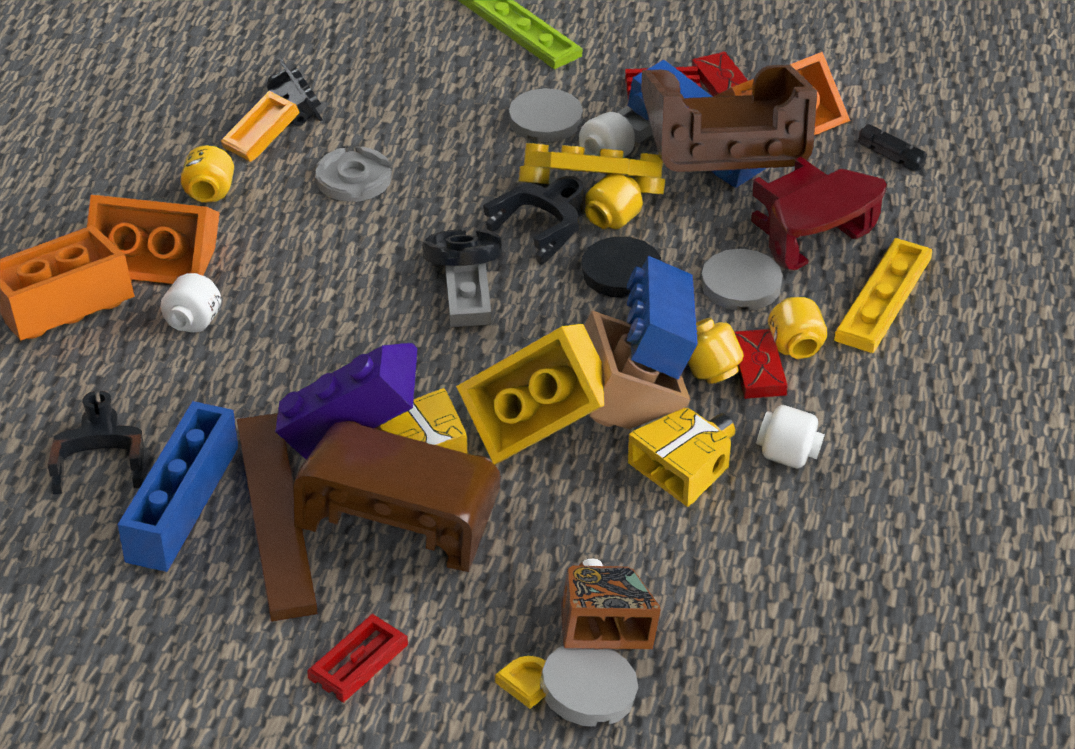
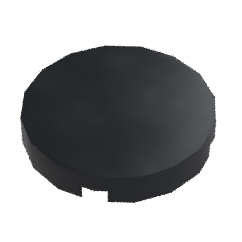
(459, 249)
(611, 261)

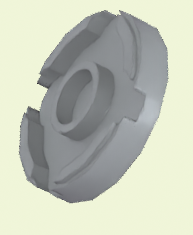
(545, 114)
(354, 183)
(741, 279)
(589, 685)

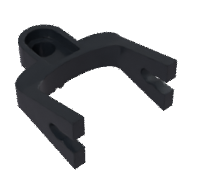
(560, 199)
(97, 431)

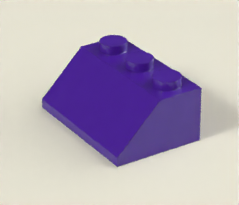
(364, 391)

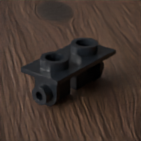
(290, 86)

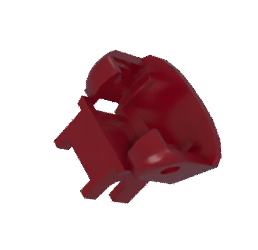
(812, 203)

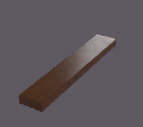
(272, 503)

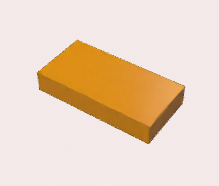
(260, 126)

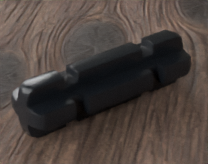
(892, 147)

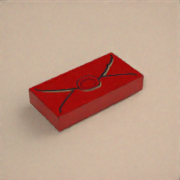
(718, 72)
(761, 366)

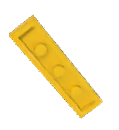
(883, 295)

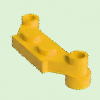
(539, 161)

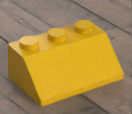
(535, 391)

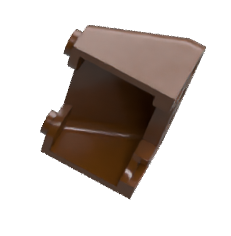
(732, 131)
(399, 485)

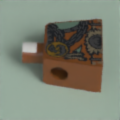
(607, 608)

